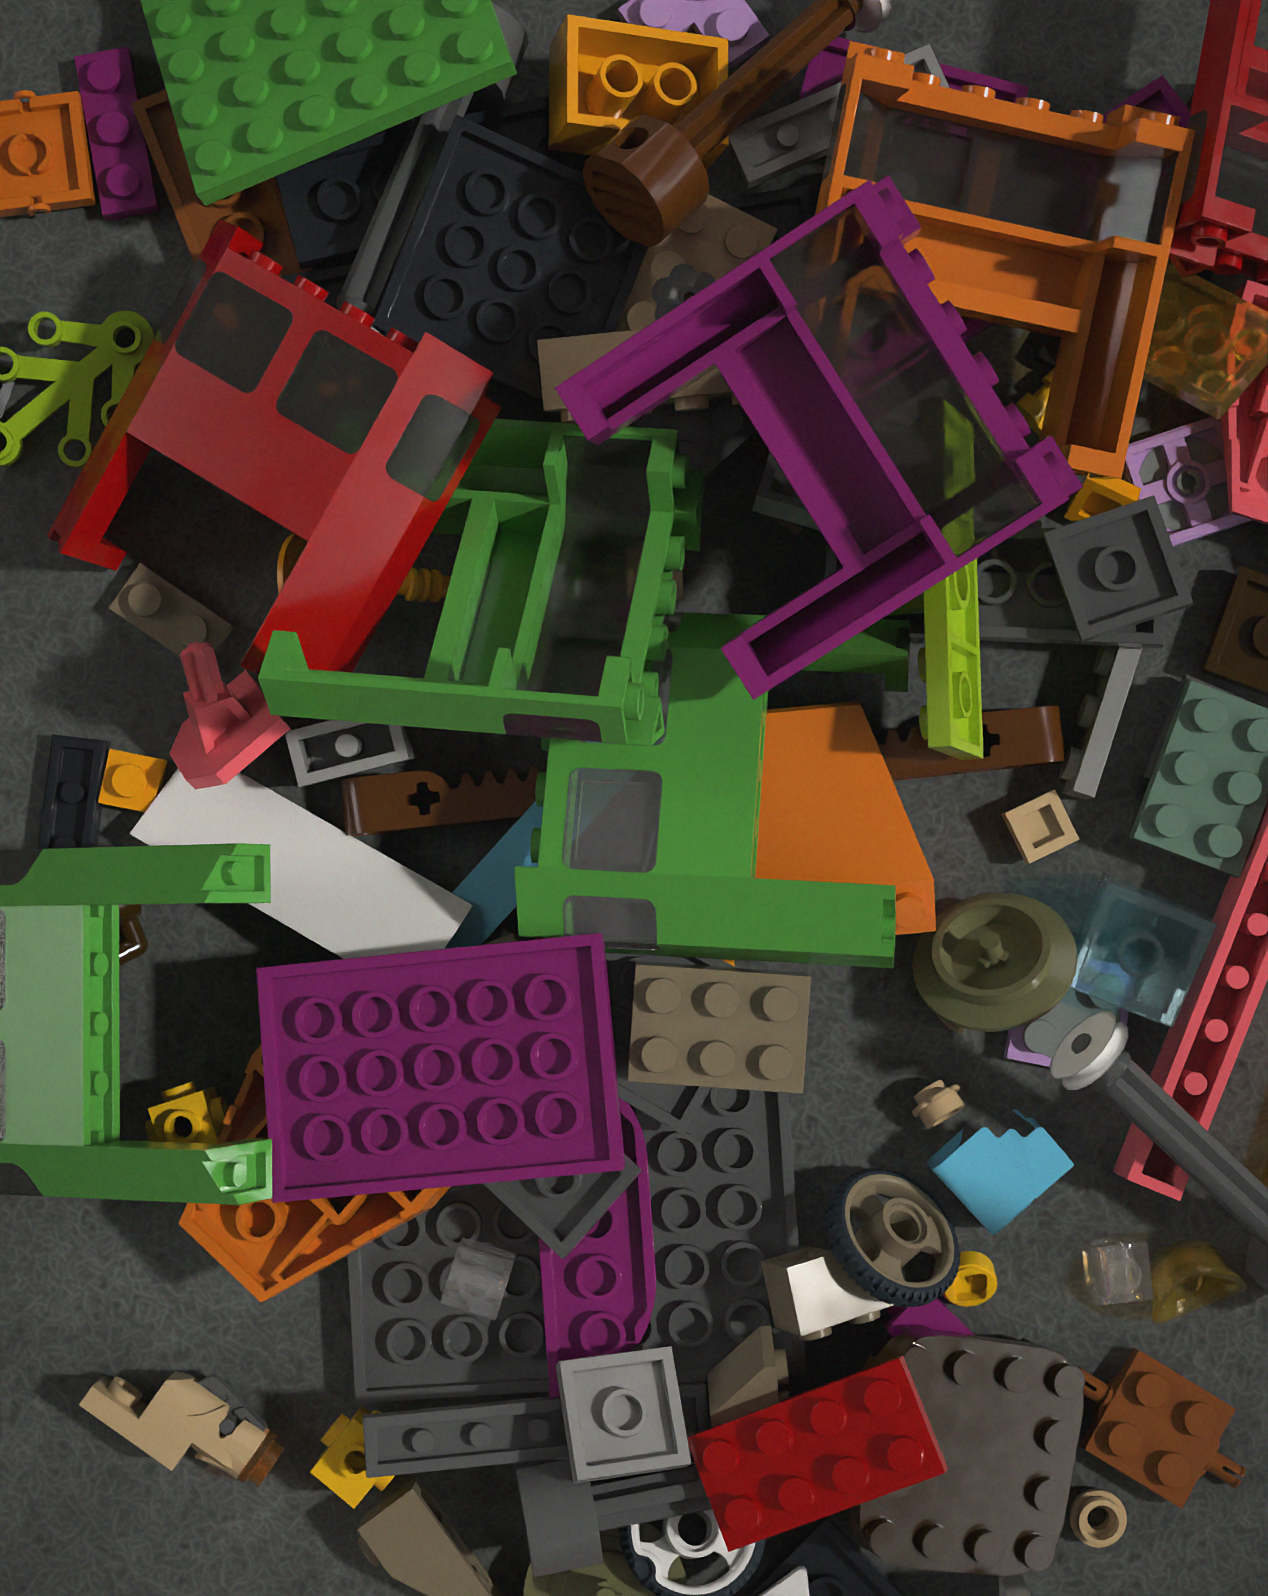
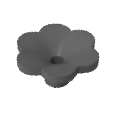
(670, 290)

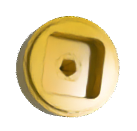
(974, 1280)

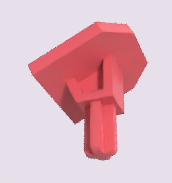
(225, 722)

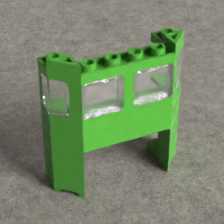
(666, 834)

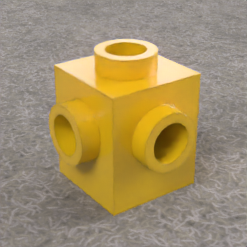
(201, 1107)
(343, 1464)

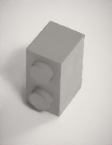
(345, 748)

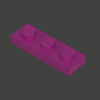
(114, 134)

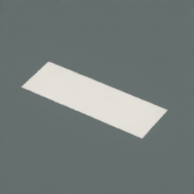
(320, 878)

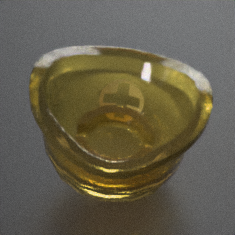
(1190, 1277)

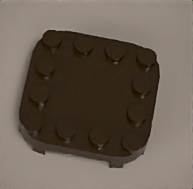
(1010, 1445)

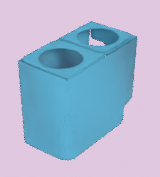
(1000, 1174)

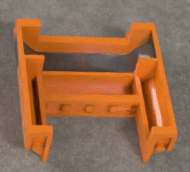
(1028, 225)

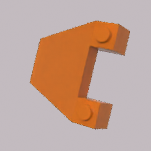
(836, 812)
(285, 1242)

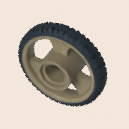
(891, 1236)

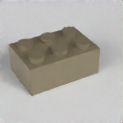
(719, 1027)

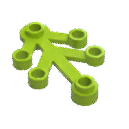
(73, 379)

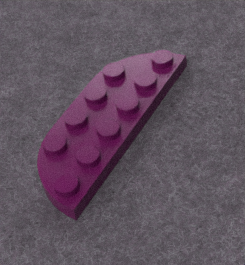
(606, 1287)

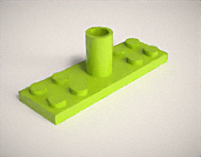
(951, 664)

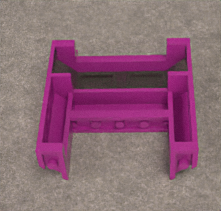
(860, 405)

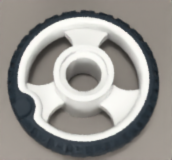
(652, 1560)

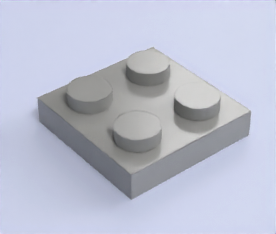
(622, 1414)

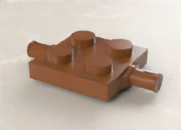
(1158, 1428)

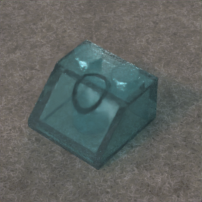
(1140, 949)

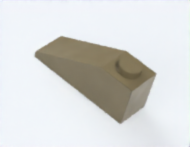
(422, 1545)

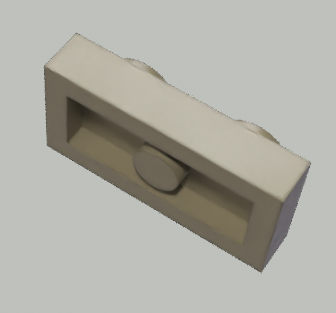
(168, 612)

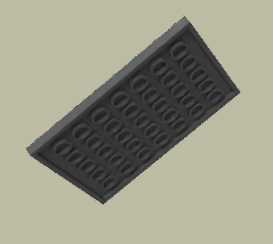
(717, 1212)

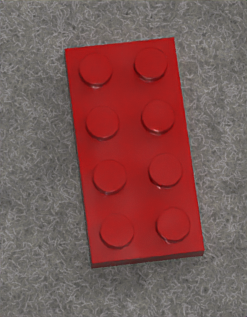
(816, 1453)

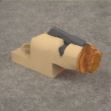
(188, 1415)

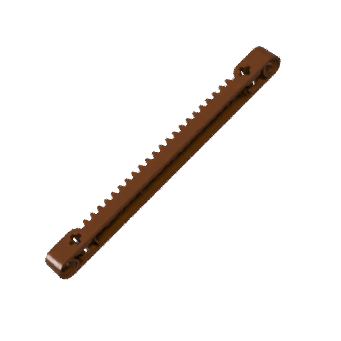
(385, 801)

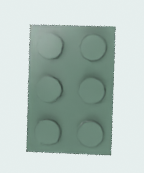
(1208, 781)

